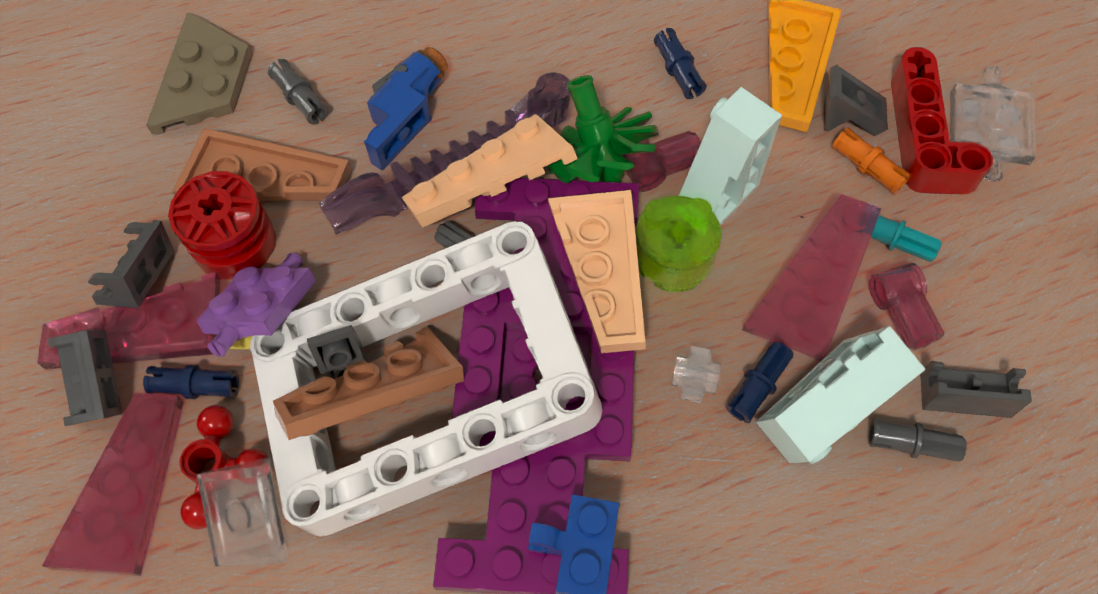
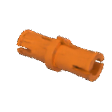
(871, 160)

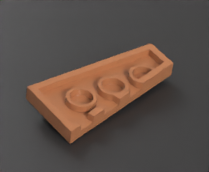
(271, 168)
(370, 386)

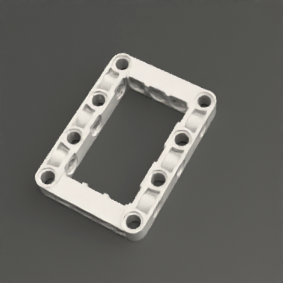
(451, 453)

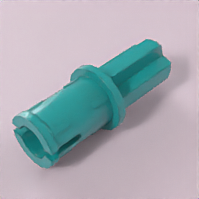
(906, 239)

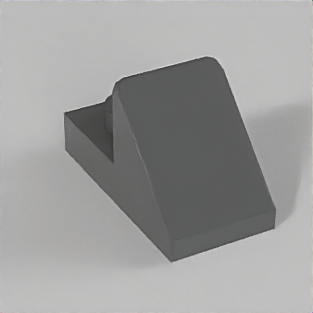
(854, 101)

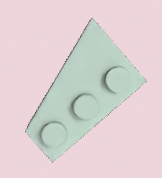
(732, 153)
(839, 394)

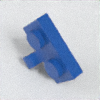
(583, 547)

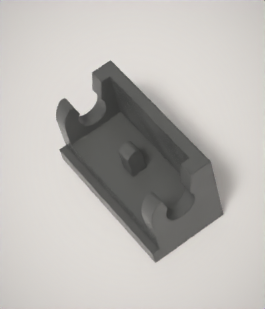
(137, 268)
(87, 376)
(973, 391)

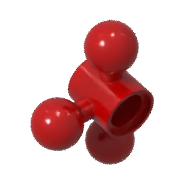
(213, 424)

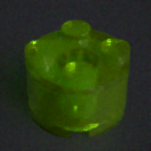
(677, 242)

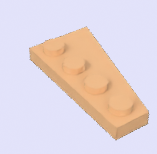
(486, 171)
(604, 261)

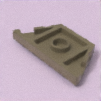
(201, 76)

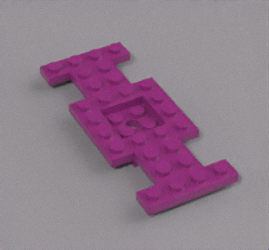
(542, 483)

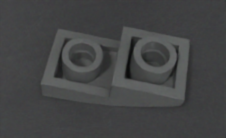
(336, 351)

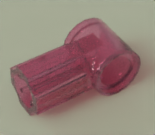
(669, 157)
(903, 294)

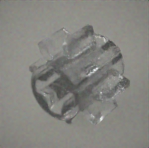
(696, 374)

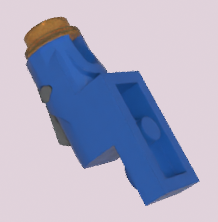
(401, 104)

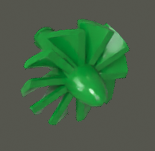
(600, 138)

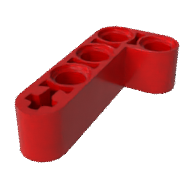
(923, 131)

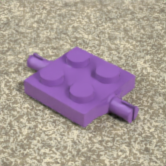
(255, 303)

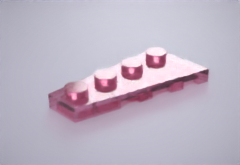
(815, 286)
(156, 330)
(119, 502)

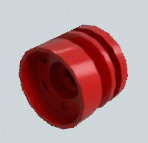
(222, 223)

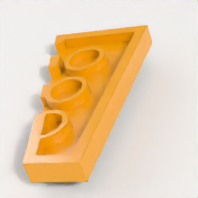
(798, 55)

